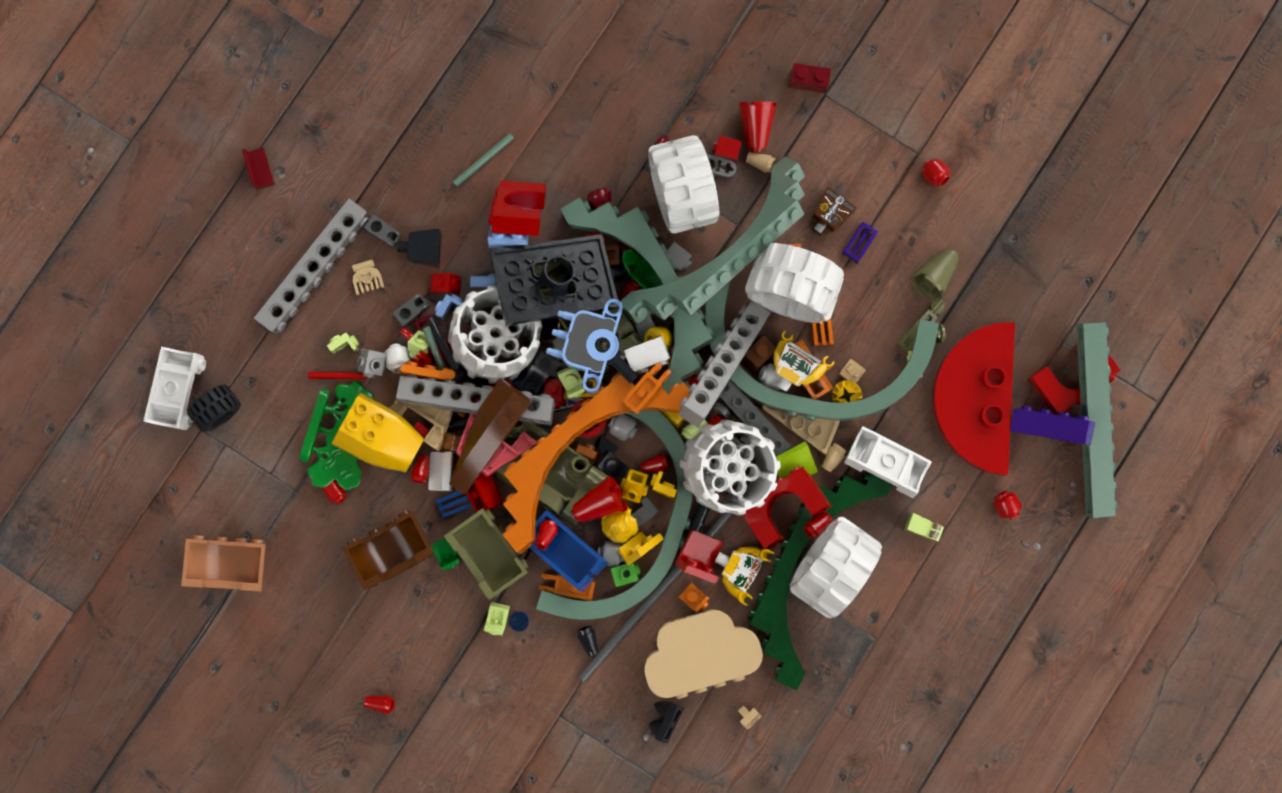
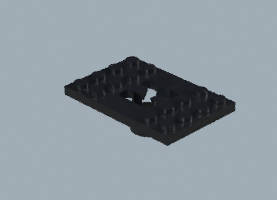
(520, 285)

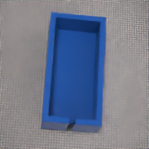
(570, 555)

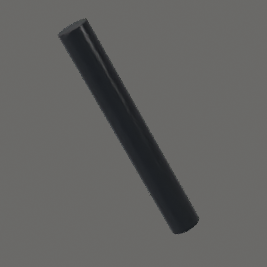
(442, 343)

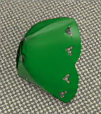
(642, 268)

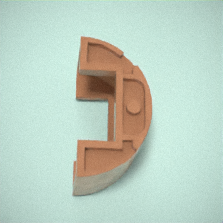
(223, 563)

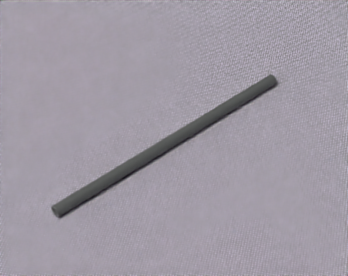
(645, 606)

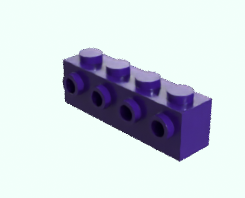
(1053, 426)

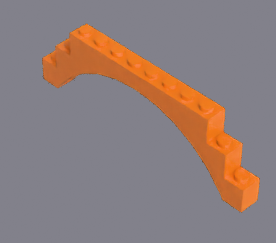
(532, 469)

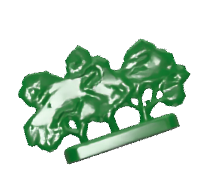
(339, 463)

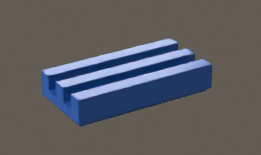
(442, 507)

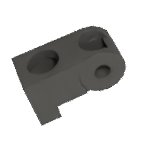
(382, 231)
(411, 310)
(549, 364)
(645, 512)

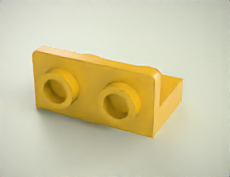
(665, 489)
(638, 546)

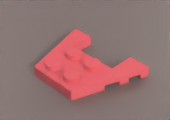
(505, 453)

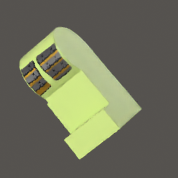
(923, 527)

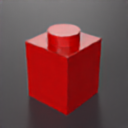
(727, 148)

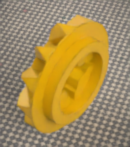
(851, 387)

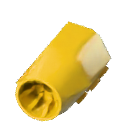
(378, 435)

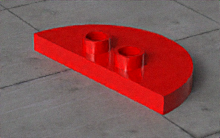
(976, 397)

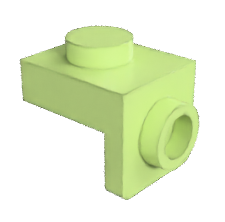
(339, 342)
(417, 343)
(496, 618)

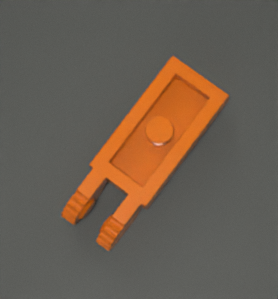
(427, 371)
(645, 389)
(564, 588)

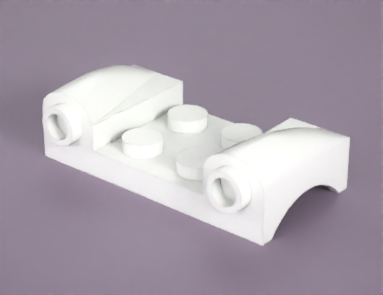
(172, 388)
(888, 461)

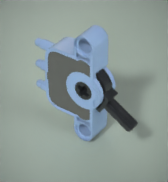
(582, 344)

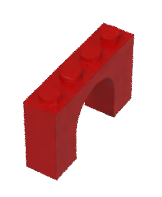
(507, 209)
(1056, 395)
(799, 483)

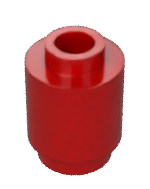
(334, 493)

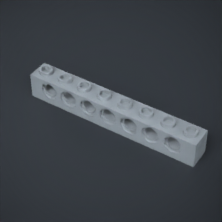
(349, 210)
(724, 364)
(407, 395)

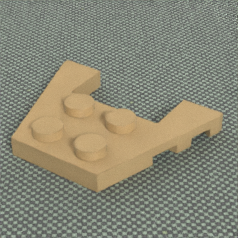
(438, 417)

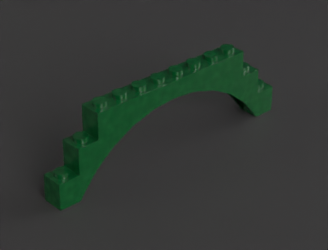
(772, 608)

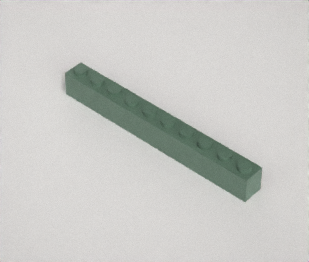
(1096, 404)

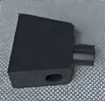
(422, 247)

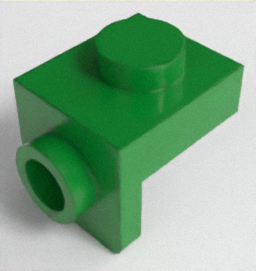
(445, 554)

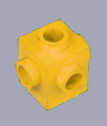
(634, 490)

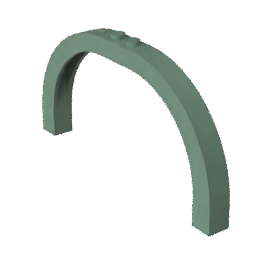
(811, 408)
(583, 610)

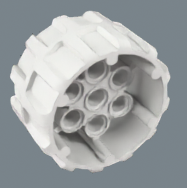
(684, 184)
(795, 283)
(487, 367)
(761, 475)
(836, 567)

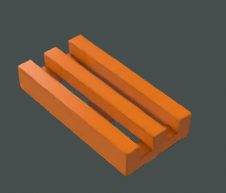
(822, 331)

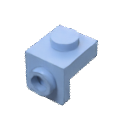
(443, 307)

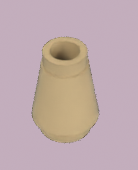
(761, 161)
(834, 457)

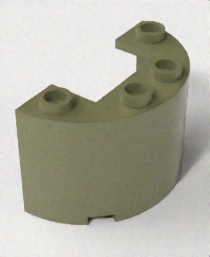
(487, 553)

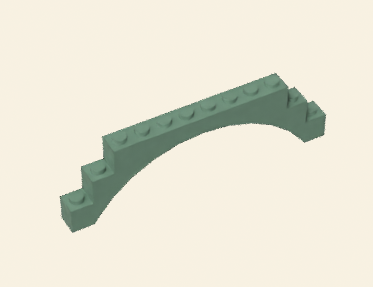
(635, 232)
(695, 289)

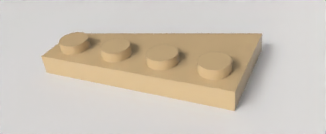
(816, 433)

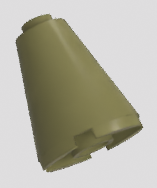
(935, 275)

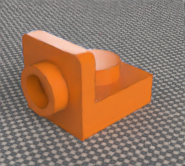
(694, 598)

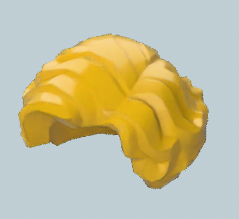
(619, 527)

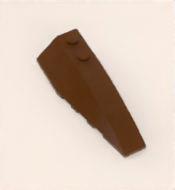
(489, 430)

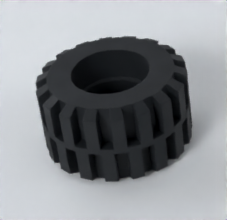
(214, 408)

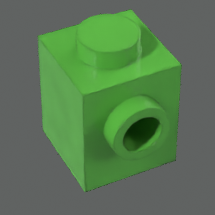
(625, 574)

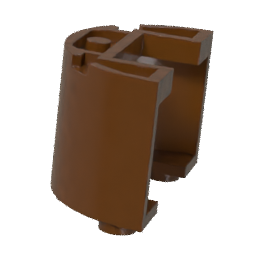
(388, 550)

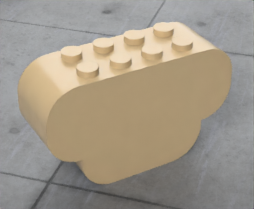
(701, 653)

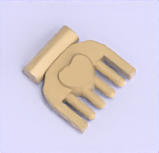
(366, 273)

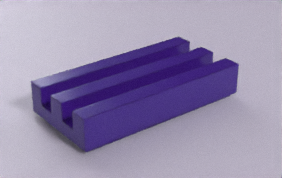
(851, 255)

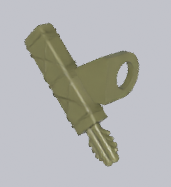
(907, 340)

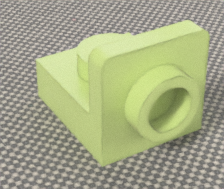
(572, 382)

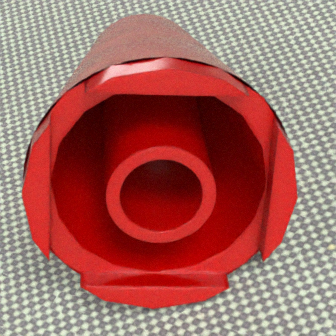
(757, 123)
(600, 502)

